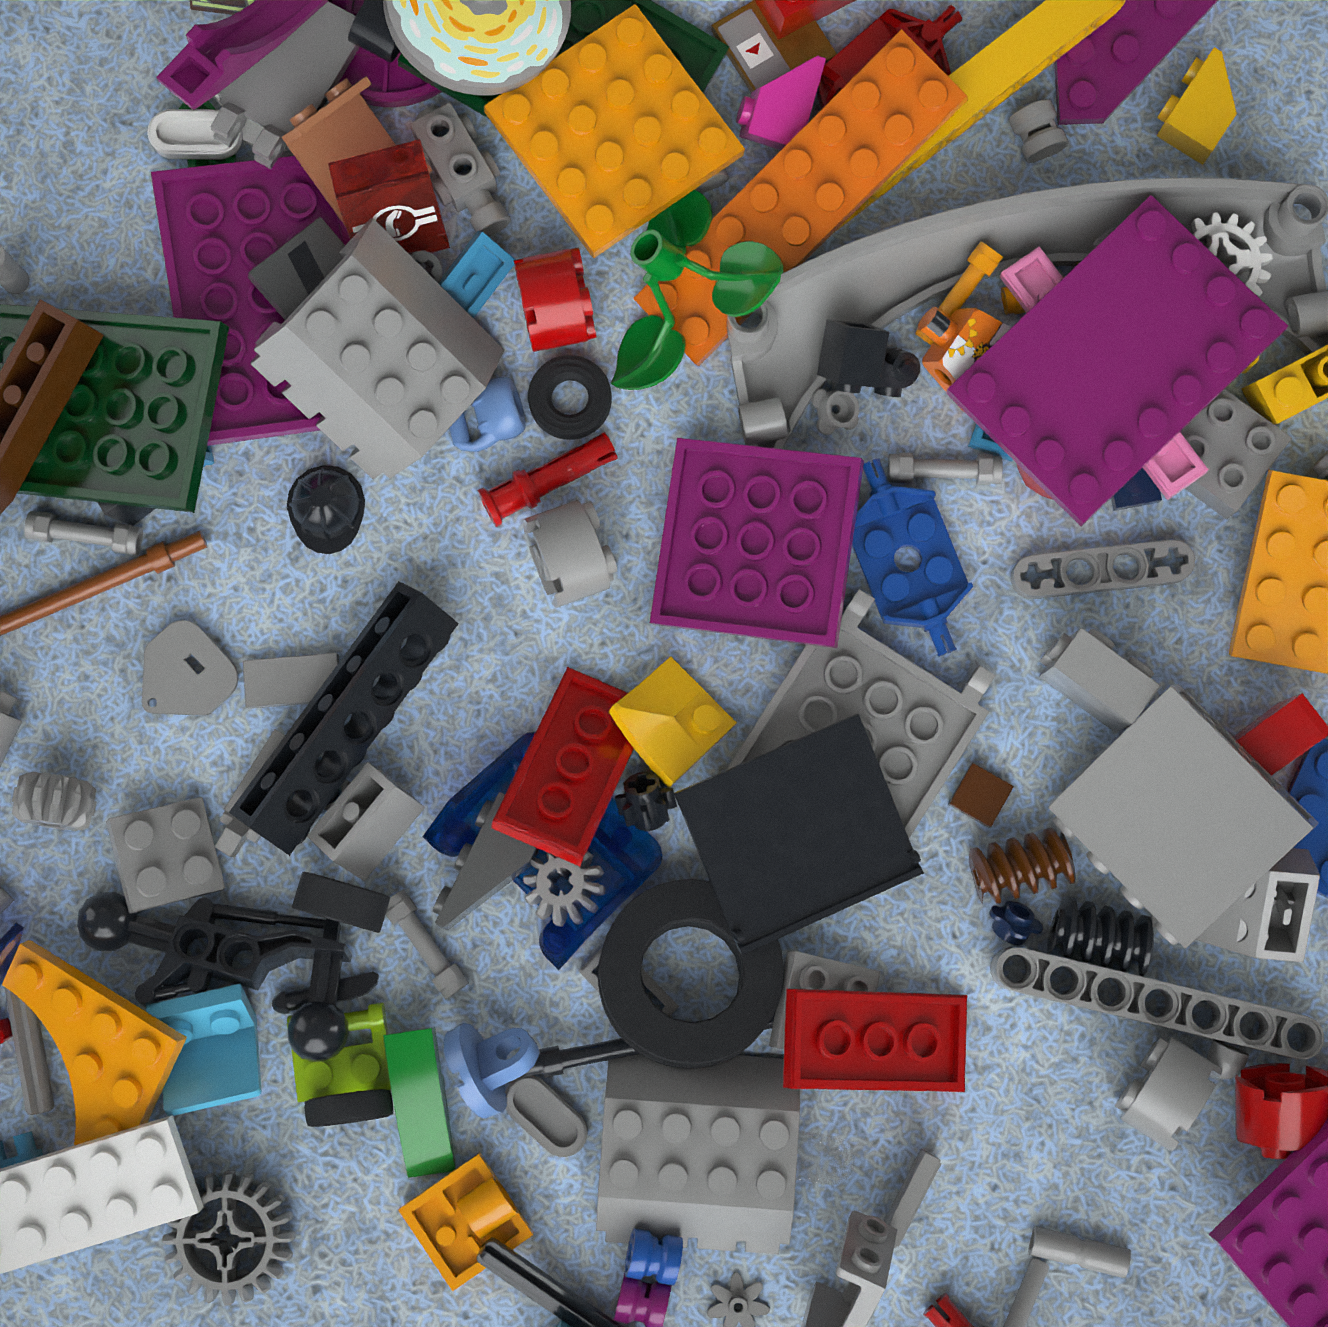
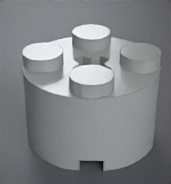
(570, 552)
(1169, 1092)

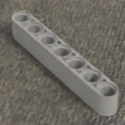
(1178, 1003)

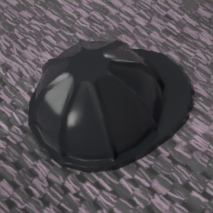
(326, 508)

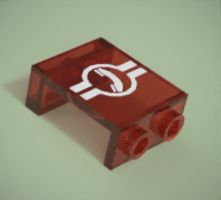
(395, 192)

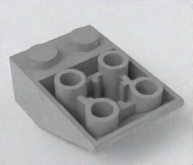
(1273, 915)

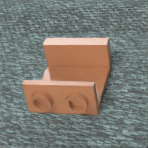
(335, 133)

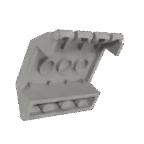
(379, 355)
(699, 1153)

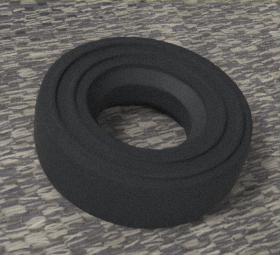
(565, 369)
(348, 1107)

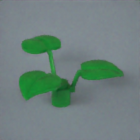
(745, 281)

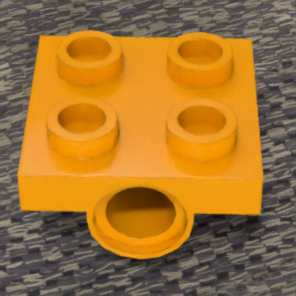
(460, 1215)

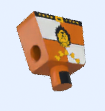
(957, 341)

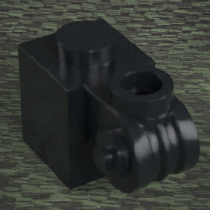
(859, 356)

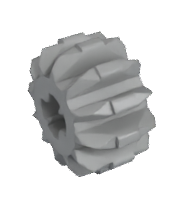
(54, 801)
(547, 890)

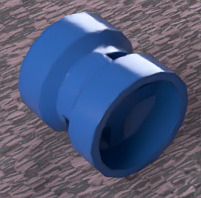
(649, 1256)

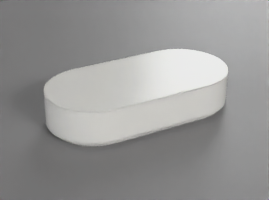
(188, 135)

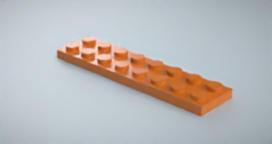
(816, 180)

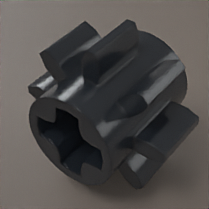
(645, 801)

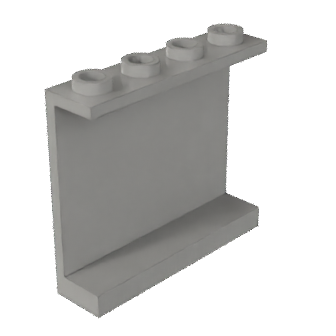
(1181, 816)

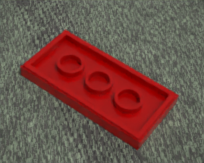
(567, 771)
(874, 1040)

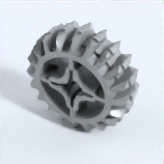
(227, 1261)

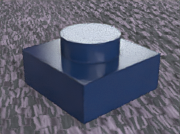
(1137, 492)

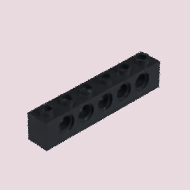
(321, 724)

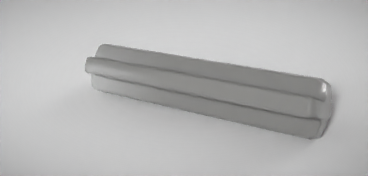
(30, 1056)

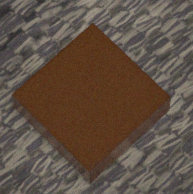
(980, 795)

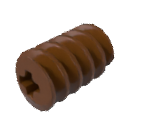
(1021, 864)

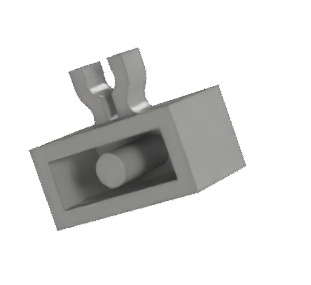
(365, 821)

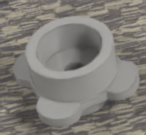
(847, 410)

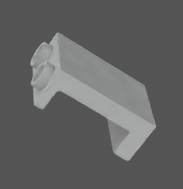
(866, 1265)

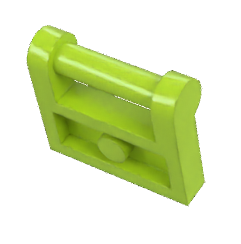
(354, 1067)

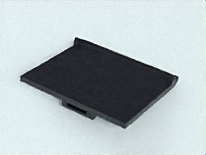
(798, 833)

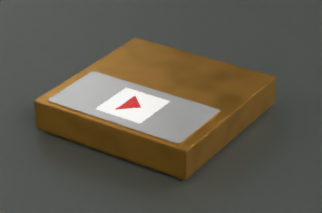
(758, 52)

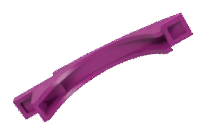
(228, 48)

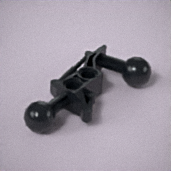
(315, 1029)

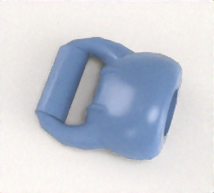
(497, 414)

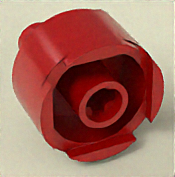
(555, 299)
(1280, 1107)

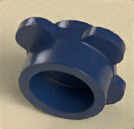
(1014, 922)

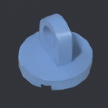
(485, 1065)

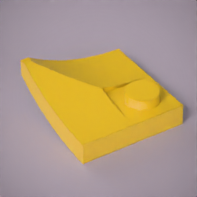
(671, 721)

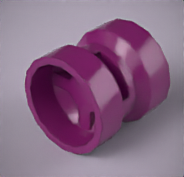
(642, 1302)

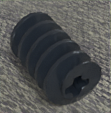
(1102, 934)

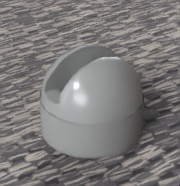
(1228, 1058)

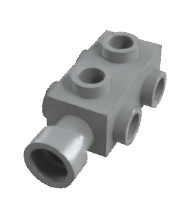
(449, 155)

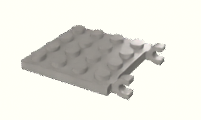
(908, 714)

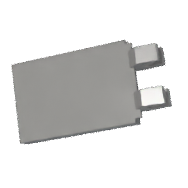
(287, 82)

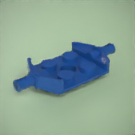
(908, 518)

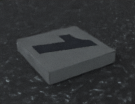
(298, 267)

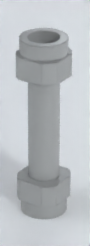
(985, 469)
(45, 527)
(447, 978)

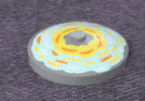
(479, 43)

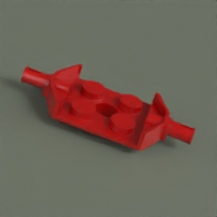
(866, 45)

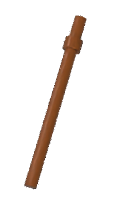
(157, 557)

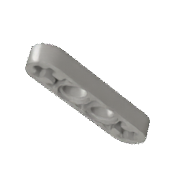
(1101, 565)

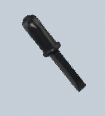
(348, 990)

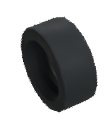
(341, 901)

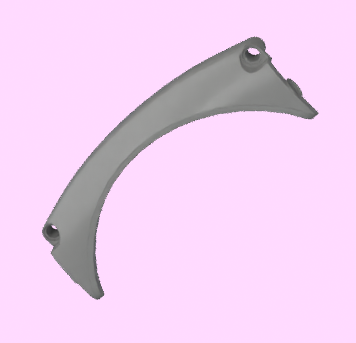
(924, 258)

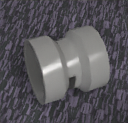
(1038, 131)

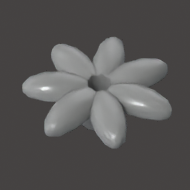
(737, 1295)

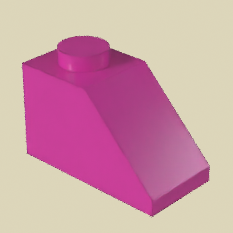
(782, 106)

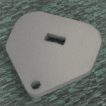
(175, 682)

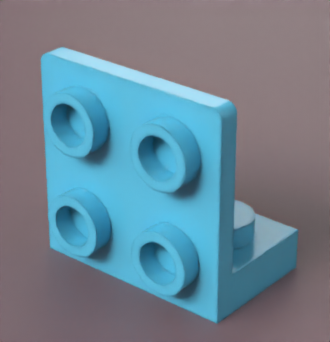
(220, 1049)

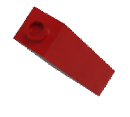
(1283, 733)

